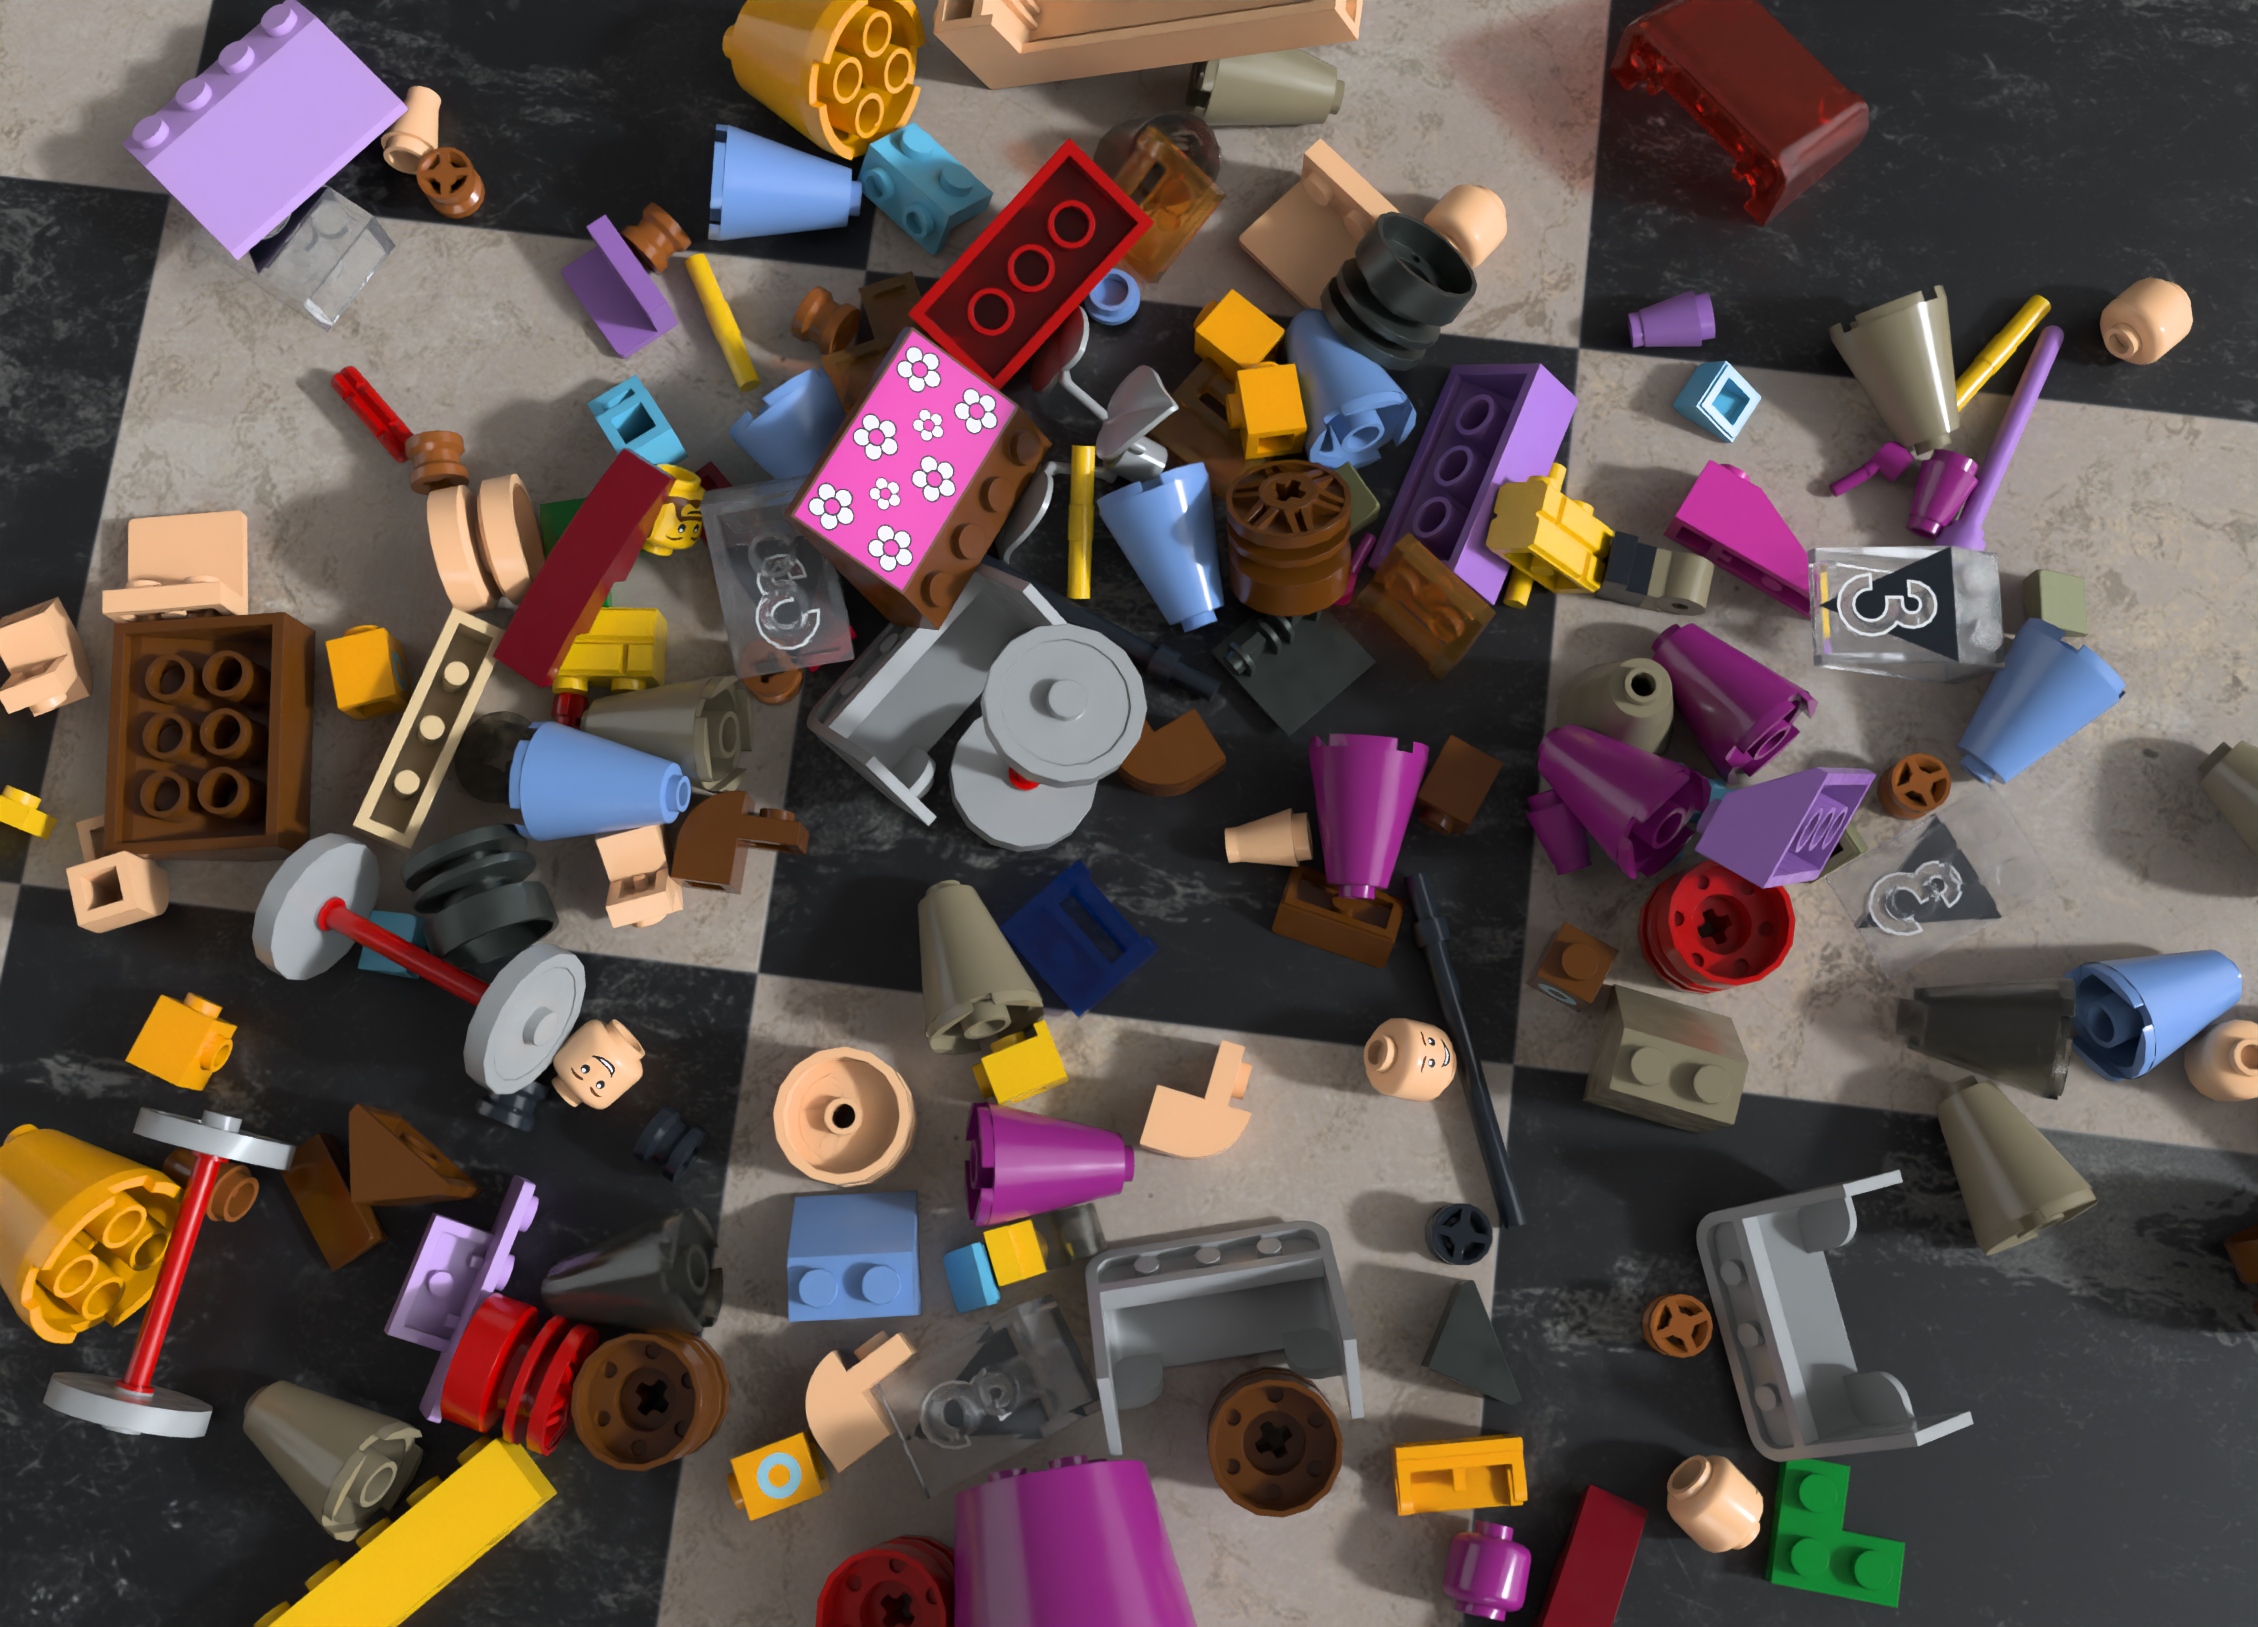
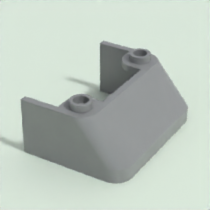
(920, 682)
(1218, 1302)
(1789, 1333)

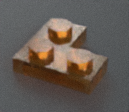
(887, 311)

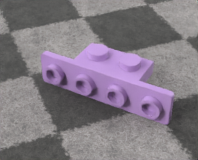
(453, 1277)

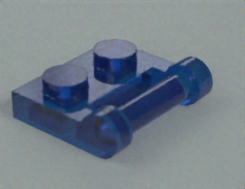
(1062, 950)

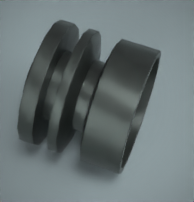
(1398, 291)
(479, 896)

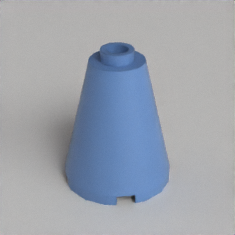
(775, 188)
(1345, 396)
(792, 425)
(1171, 542)
(2035, 703)
(590, 785)
(2148, 1007)

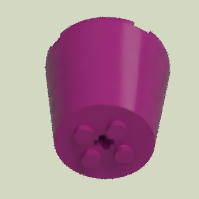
(1066, 1550)

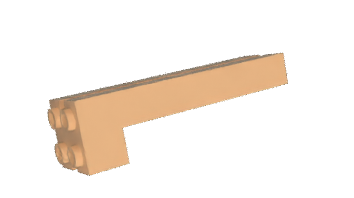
(1072, 39)

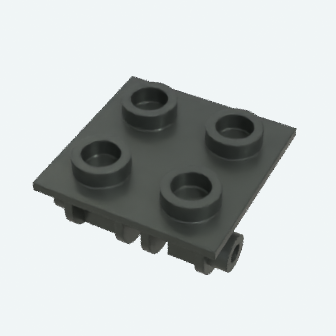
(1292, 663)

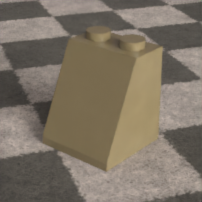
(1667, 1063)

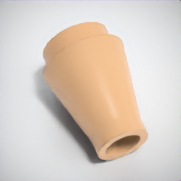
(414, 132)
(1272, 840)

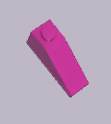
(1743, 534)

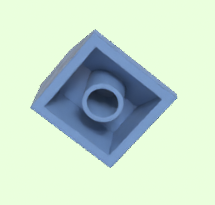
(854, 1257)

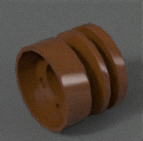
(1289, 537)
(617, 1399)
(1267, 1478)

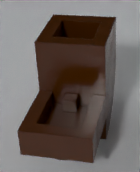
(1173, 758)
(718, 835)

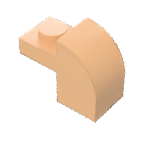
(43, 659)
(639, 875)
(115, 887)
(1198, 1126)
(842, 1408)

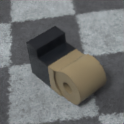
(1655, 577)

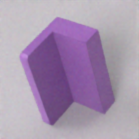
(618, 292)

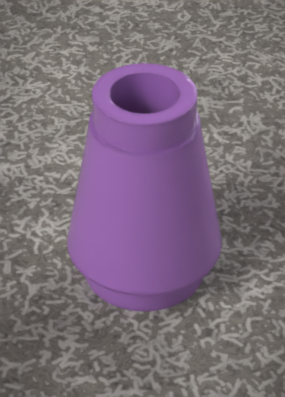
(1673, 322)

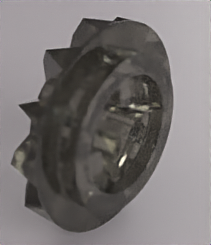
(483, 743)

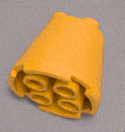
(830, 66)
(79, 1231)

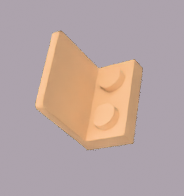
(1315, 225)
(183, 568)

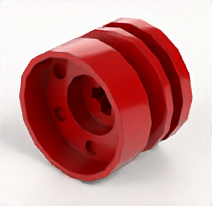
(1748, 923)
(516, 1372)
(871, 1584)

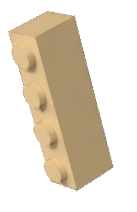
(429, 732)

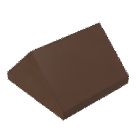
(399, 1165)

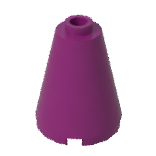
(1730, 700)
(1624, 796)
(1363, 807)
(1038, 1164)

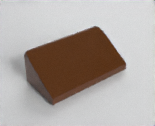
(1343, 926)
(323, 1193)

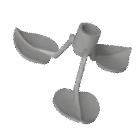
(1121, 444)

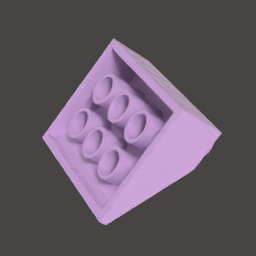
(264, 126)

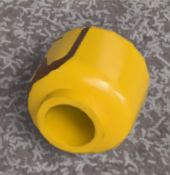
(680, 516)

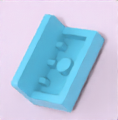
(921, 186)

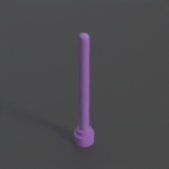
(1967, 530)

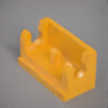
(1458, 1473)

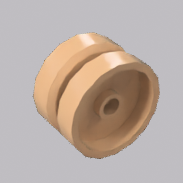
(485, 542)
(825, 1088)

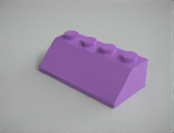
(1484, 432)
(1783, 826)

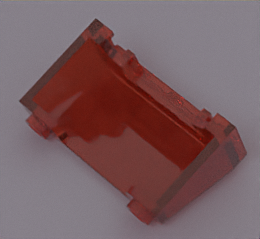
(1748, 90)

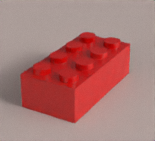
(1031, 266)

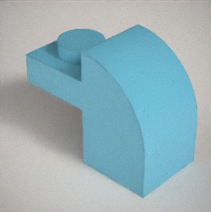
(636, 422)

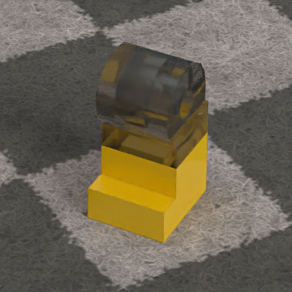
(1045, 1243)

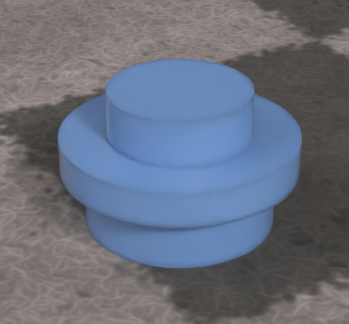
(1113, 299)

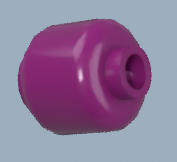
(1486, 1571)

